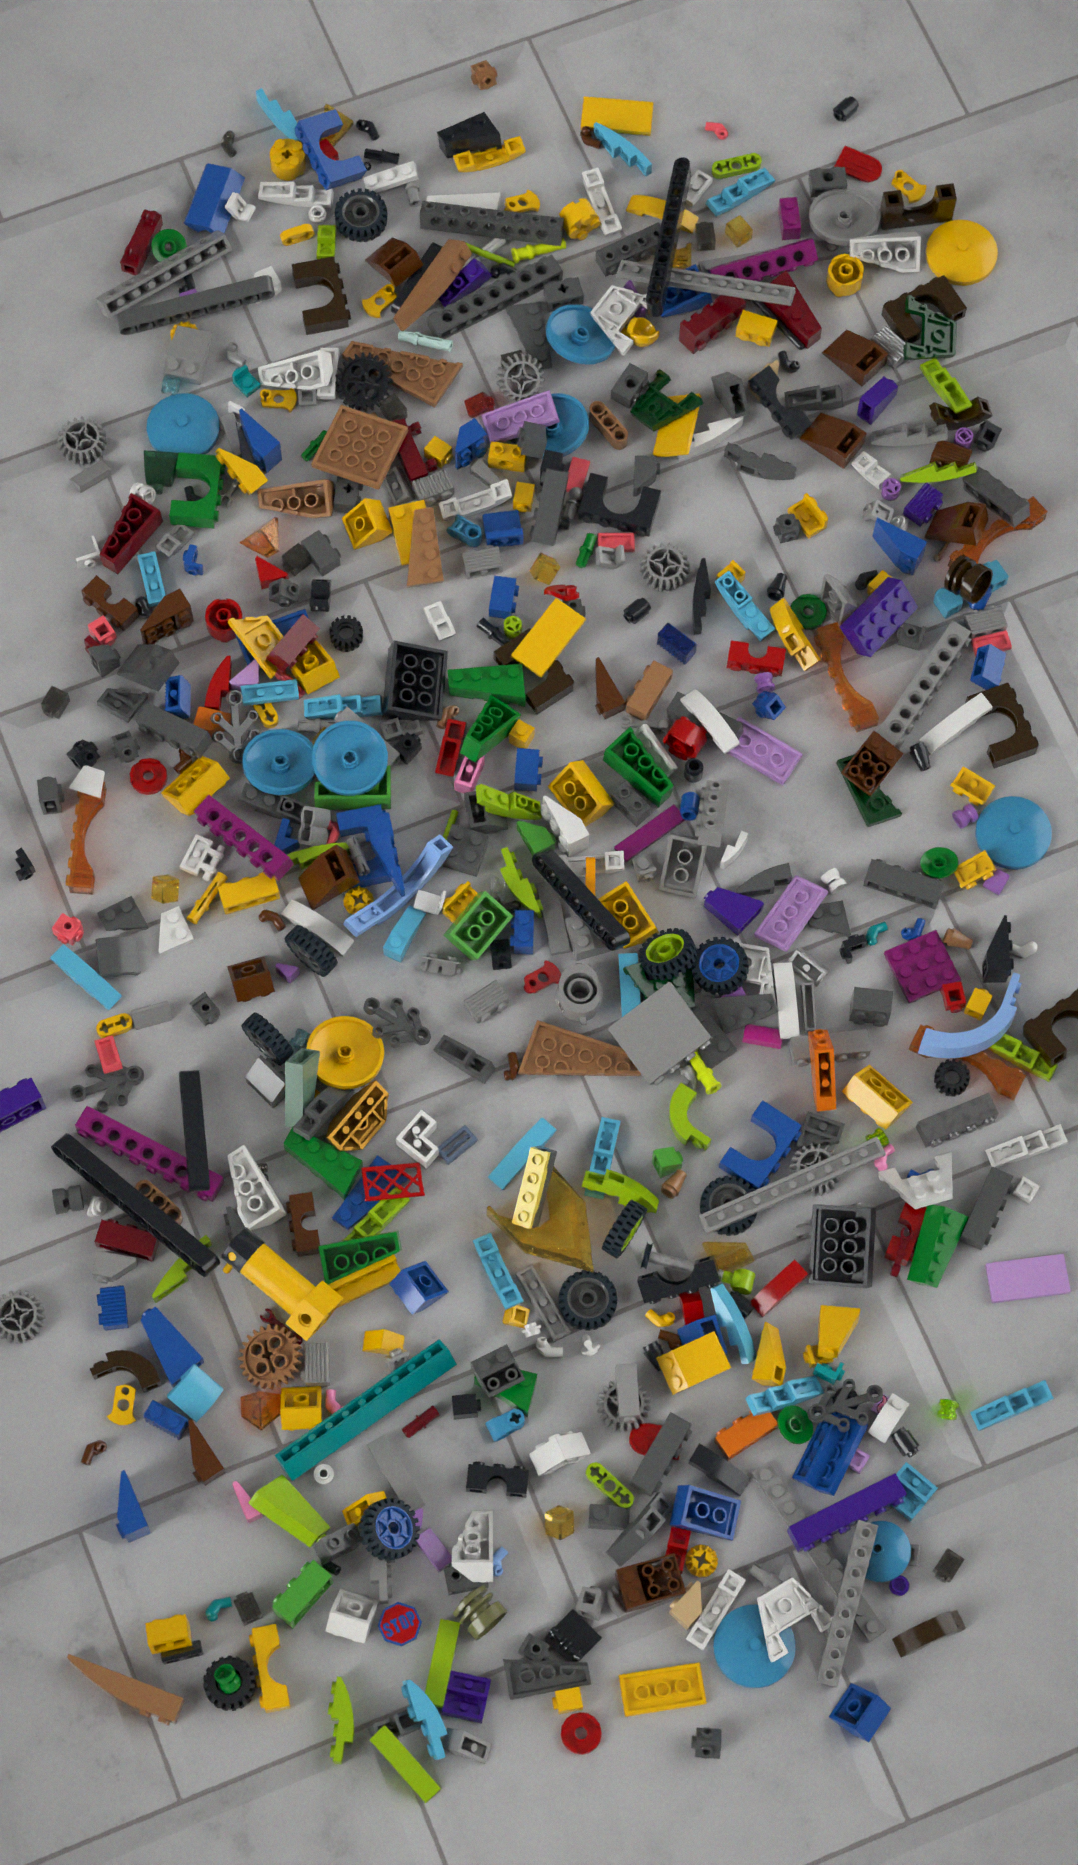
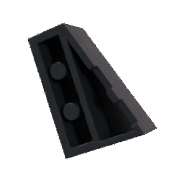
(469, 135)

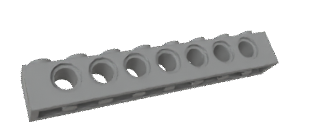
(163, 274)
(954, 634)
(847, 1603)

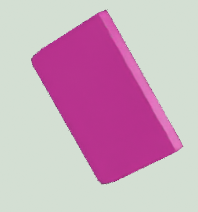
(762, 1036)

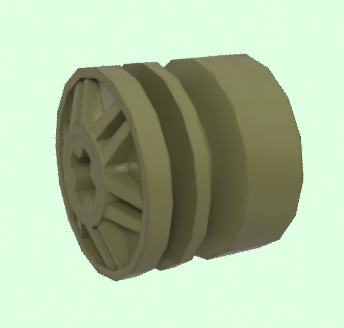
(480, 1612)

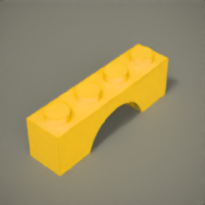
(266, 1642)

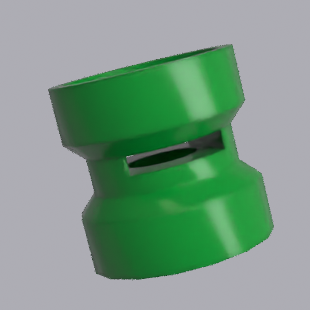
(227, 1678)

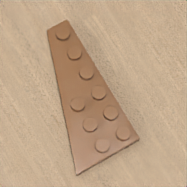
(412, 373)
(569, 1053)

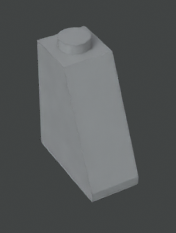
(627, 1392)

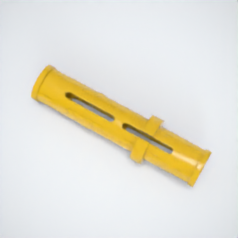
(205, 900)

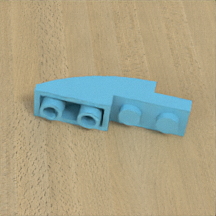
(743, 607)
(423, 1709)

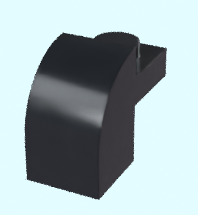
(320, 595)

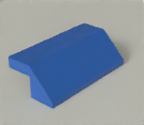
(209, 202)
(829, 1455)

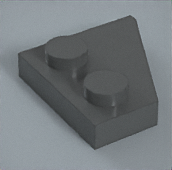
(122, 703)
(123, 916)
(831, 918)
(819, 1130)

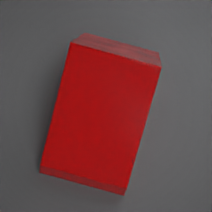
(268, 573)
(691, 1306)

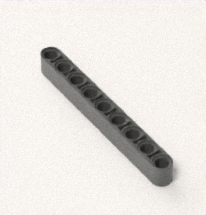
(195, 305)

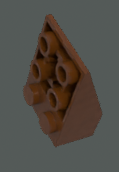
(395, 261)
(856, 356)
(834, 438)
(959, 523)
(169, 616)
(872, 763)
(328, 876)
(649, 1582)

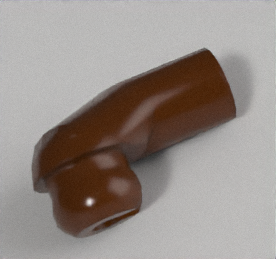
(587, 138)
(267, 915)
(514, 1065)
(672, 1339)
(91, 1450)

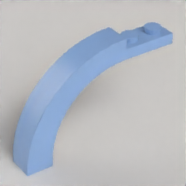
(414, 879)
(967, 1043)

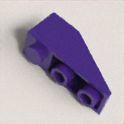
(466, 282)

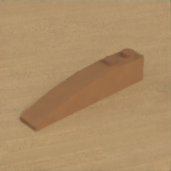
(433, 282)
(132, 1692)

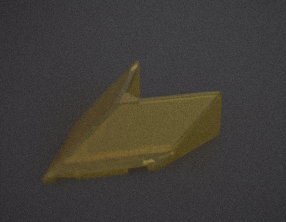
(563, 1236)

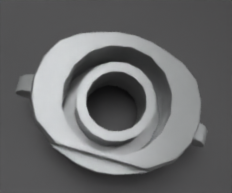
(579, 979)

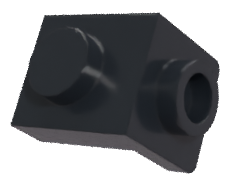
(852, 944)

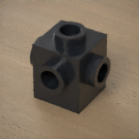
(83, 754)

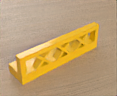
(366, 1280)

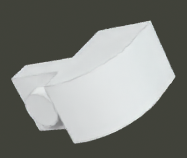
(888, 1418)

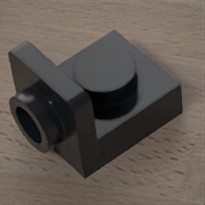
(27, 868)
(500, 954)

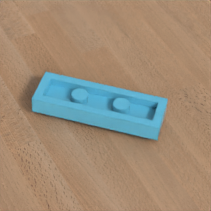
(151, 578)
(270, 692)

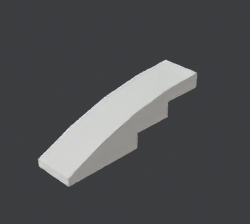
(290, 194)
(715, 434)
(956, 723)
(786, 1000)
(1026, 1146)

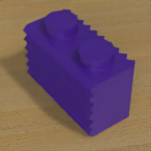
(923, 504)

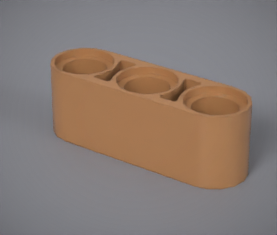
(606, 417)
(155, 1195)

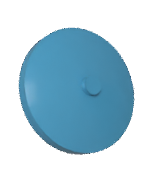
(577, 335)
(183, 425)
(572, 428)
(349, 758)
(279, 762)
(1013, 832)
(743, 1652)

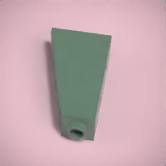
(300, 1083)

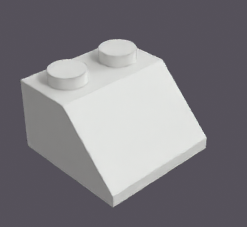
(352, 1616)

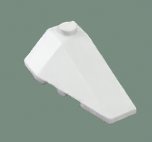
(890, 250)
(300, 372)
(255, 1197)
(474, 1548)

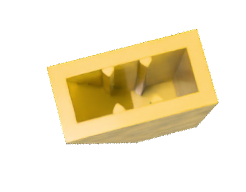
(835, 1328)

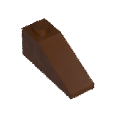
(608, 698)
(204, 1461)

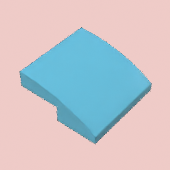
(195, 1392)
(918, 1491)

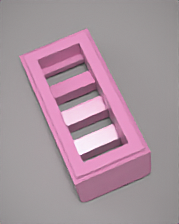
(250, 1513)

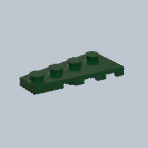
(873, 808)

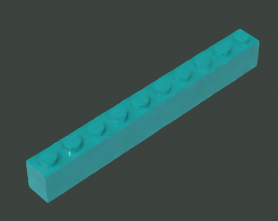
(365, 1410)

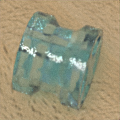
(170, 385)
(300, 1039)

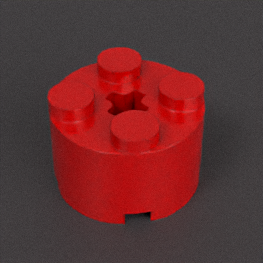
(217, 616)
(685, 739)

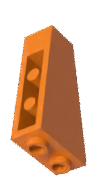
(822, 1070)

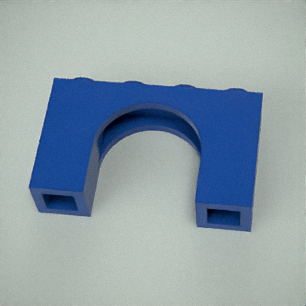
(329, 171)
(353, 823)
(756, 1172)

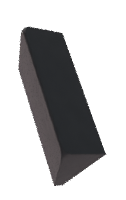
(182, 1653)

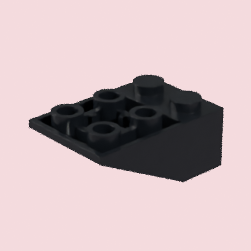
(997, 961)

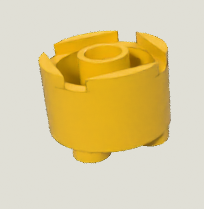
(287, 159)
(579, 219)
(844, 275)

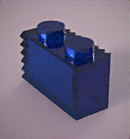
(676, 643)

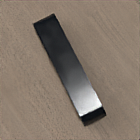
(427, 259)

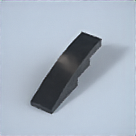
(701, 592)

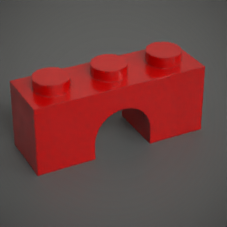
(740, 659)
(913, 1220)

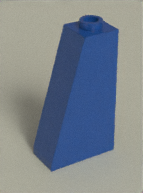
(170, 1346)

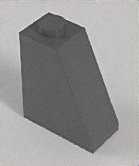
(731, 394)

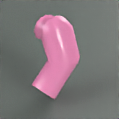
(881, 1162)
(331, 1404)

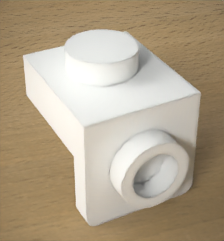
(239, 208)

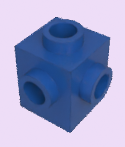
(768, 705)

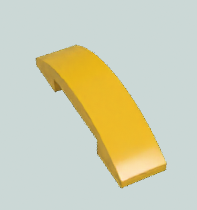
(491, 157)
(655, 207)

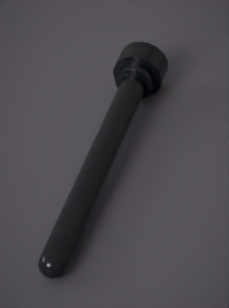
(780, 325)

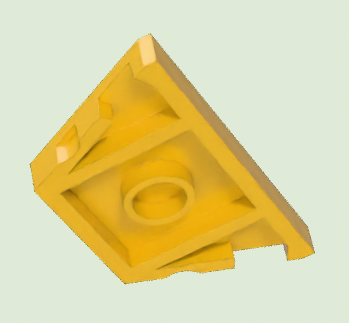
(259, 638)

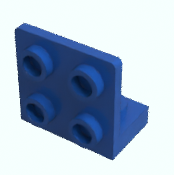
(503, 528)

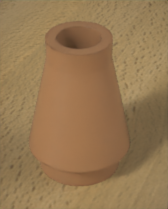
(957, 939)
(673, 1184)

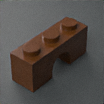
(120, 614)
(301, 1207)

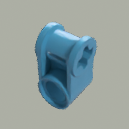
(462, 529)
(502, 1426)

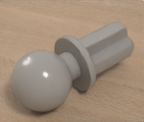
(575, 495)

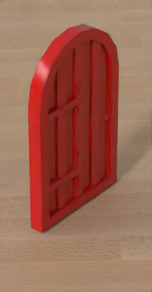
(859, 165)
(643, 1437)

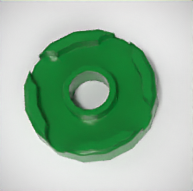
(814, 603)

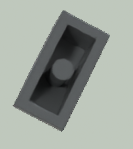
(644, 472)
(104, 659)
(608, 1517)

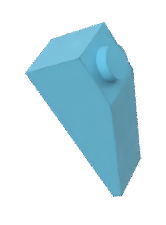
(403, 934)

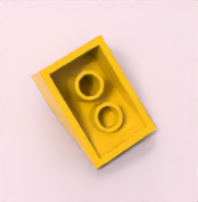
(401, 523)
(314, 668)
(693, 1363)

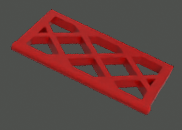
(401, 1169)

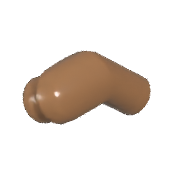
(448, 712)

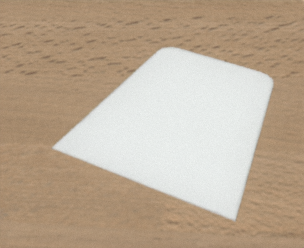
(89, 781)

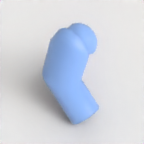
(497, 1557)

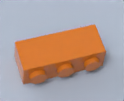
(744, 1433)

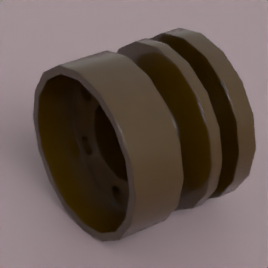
(968, 579)

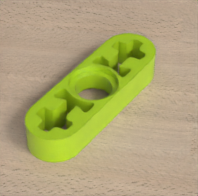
(734, 172)
(595, 1479)

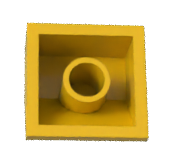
(366, 523)
(301, 1407)

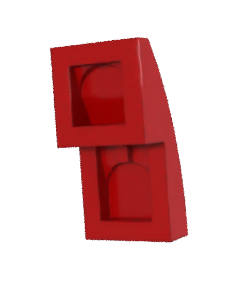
(678, 1544)

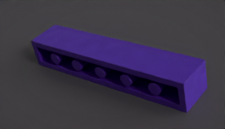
(846, 1512)

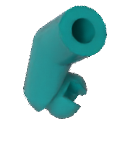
(873, 932)
(215, 1606)

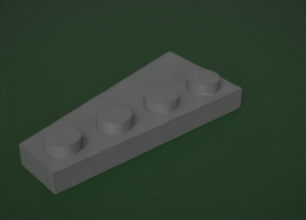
(531, 328)
(540, 1677)

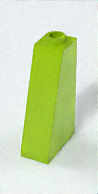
(290, 1511)

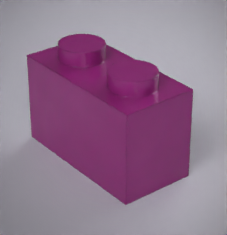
(789, 218)

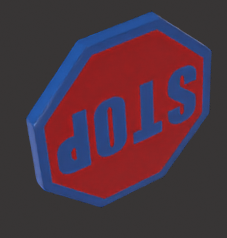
(399, 1624)

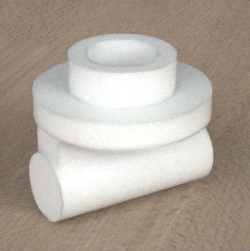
(900, 522)
(97, 1206)
(589, 1347)

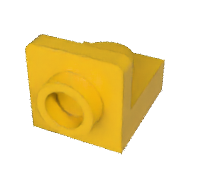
(810, 1357)

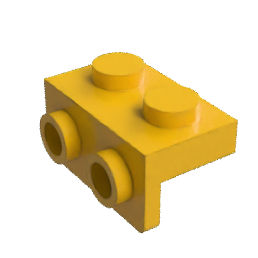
(809, 515)
(972, 786)
(974, 869)
(455, 905)

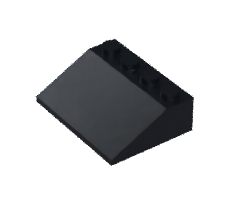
(414, 682)
(842, 1245)

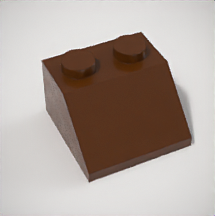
(251, 979)

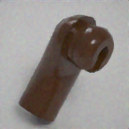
(185, 761)

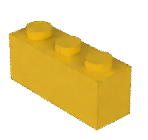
(248, 893)

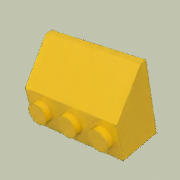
(195, 784)
(581, 792)
(629, 913)
(877, 1096)

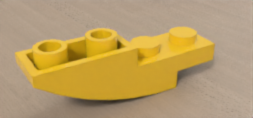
(792, 635)

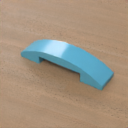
(497, 1271)

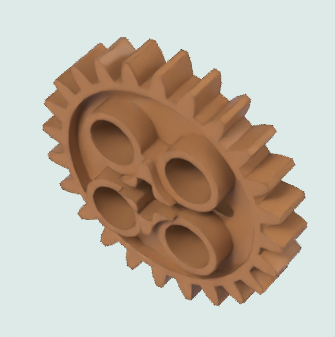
(286, 1350)

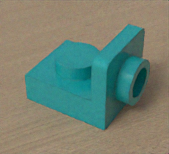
(245, 381)
(827, 1374)

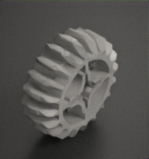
(504, 376)
(79, 432)
(650, 562)
(817, 1153)
(25, 1314)
(613, 1400)

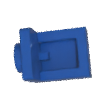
(190, 564)

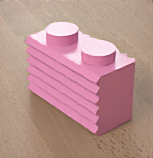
(468, 775)

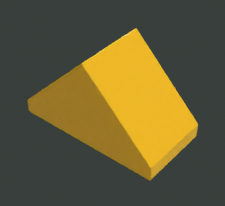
(382, 1341)

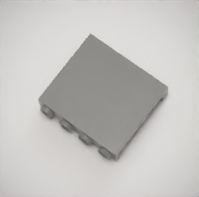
(660, 1034)

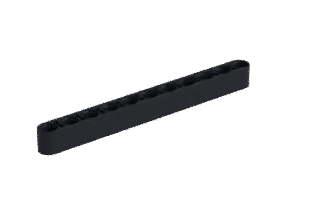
(668, 237)
(136, 1205)

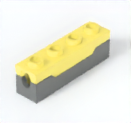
(534, 1187)

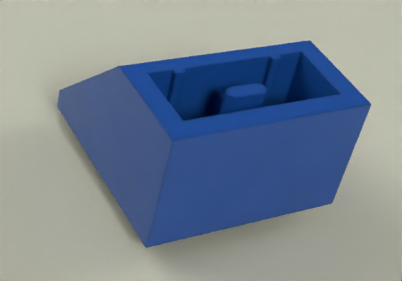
(470, 443)
(701, 1328)

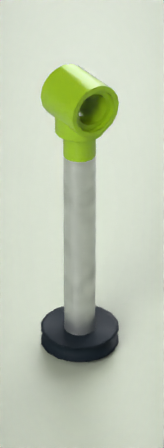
(740, 1280)

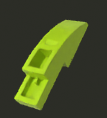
(508, 805)
(520, 887)
(622, 1186)
(341, 1711)

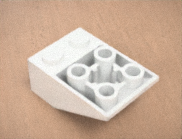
(566, 827)

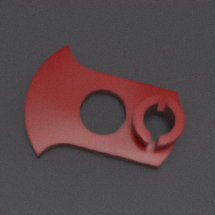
(562, 592)
(550, 970)

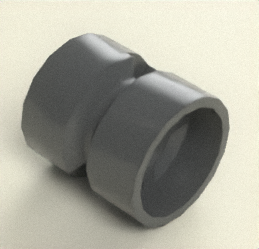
(74, 1196)

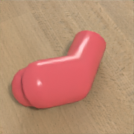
(334, 832)

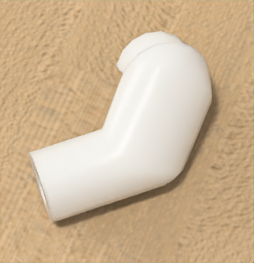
(1024, 951)
(546, 1350)

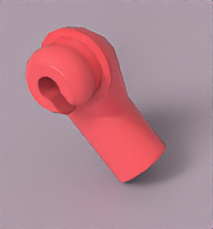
(718, 129)

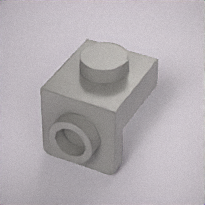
(610, 557)
(396, 1358)

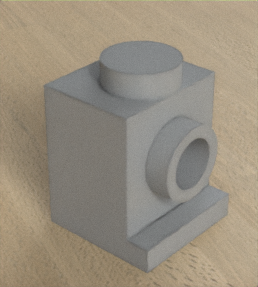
(584, 1606)

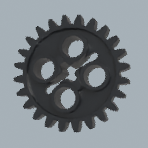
(368, 367)

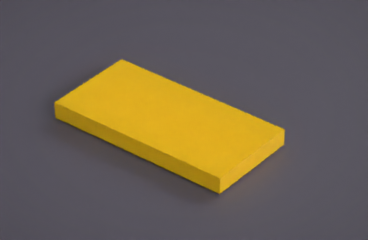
(618, 115)
(676, 436)
(548, 637)
(662, 1689)

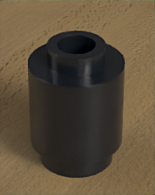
(845, 109)
(637, 610)
(693, 770)
(742, 1303)
(905, 1442)

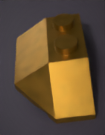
(359, 1118)

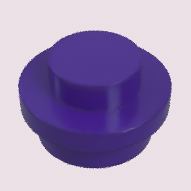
(899, 1586)

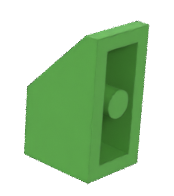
(536, 837)
(666, 1161)

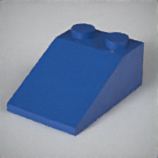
(685, 300)
(262, 445)
(900, 546)
(705, 1512)
(131, 1519)

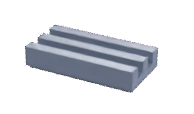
(443, 1155)

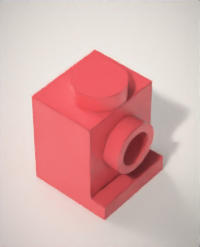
(99, 627)

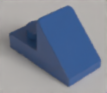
(283, 838)

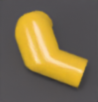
(660, 1320)

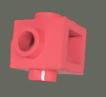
(68, 929)

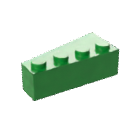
(638, 767)

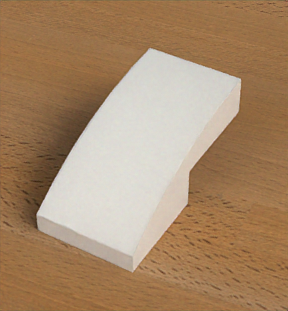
(870, 470)
(439, 621)
(731, 852)

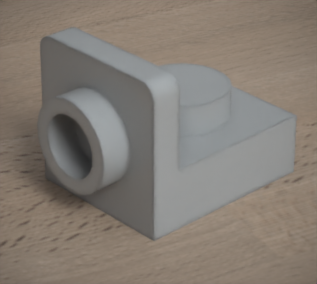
(877, 509)
(644, 868)

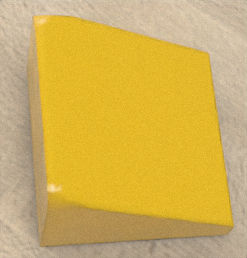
(516, 1316)

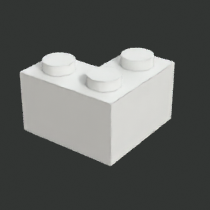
(415, 1139)
(559, 1452)

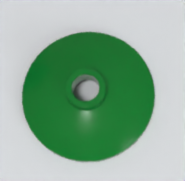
(167, 236)
(939, 857)
(798, 1419)

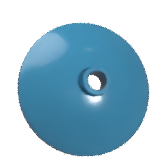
(892, 1557)

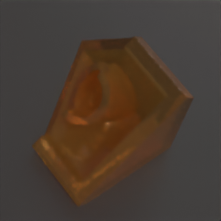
(264, 539)
(260, 1408)

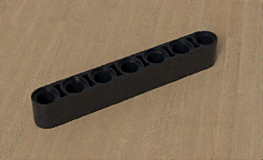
(580, 899)
(194, 1131)

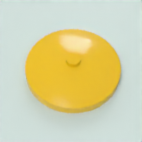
(961, 252)
(347, 1052)

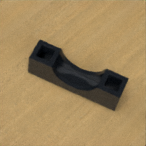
(791, 421)
(655, 1287)

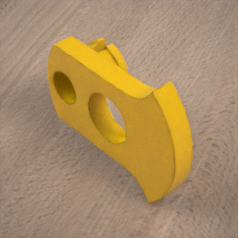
(914, 195)
(529, 197)
(374, 310)
(288, 403)
(123, 1417)

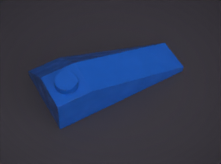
(382, 843)

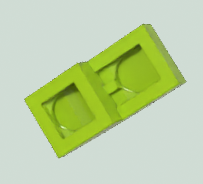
(326, 241)

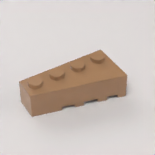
(424, 557)

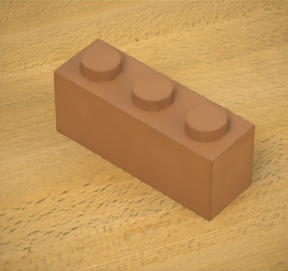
(648, 690)

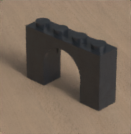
(637, 521)

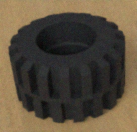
(236, 1700)

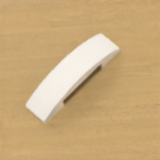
(600, 202)
(476, 502)
(711, 720)
(605, 864)
(319, 926)
(715, 1609)

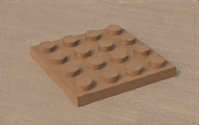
(359, 447)

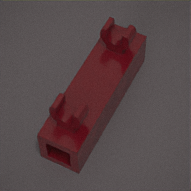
(140, 243)
(410, 456)

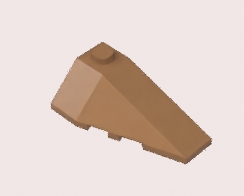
(304, 499)

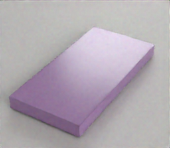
(504, 422)
(765, 753)
(791, 913)
(1027, 1278)

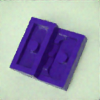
(466, 1696)

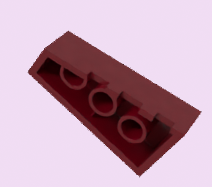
(798, 316)
(710, 322)
(130, 533)

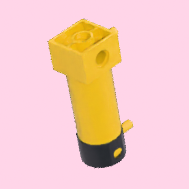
(305, 1303)

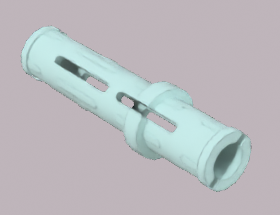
(425, 340)

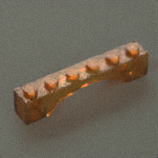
(999, 528)
(860, 710)
(81, 873)
(1004, 1079)

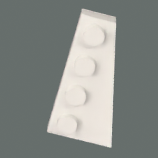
(479, 200)

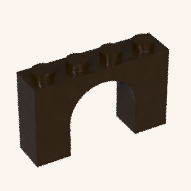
(938, 210)
(323, 273)
(936, 292)
(547, 693)
(1019, 745)
(1040, 1033)

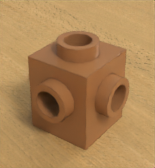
(483, 75)

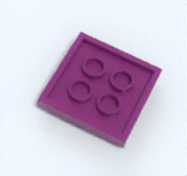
(922, 966)

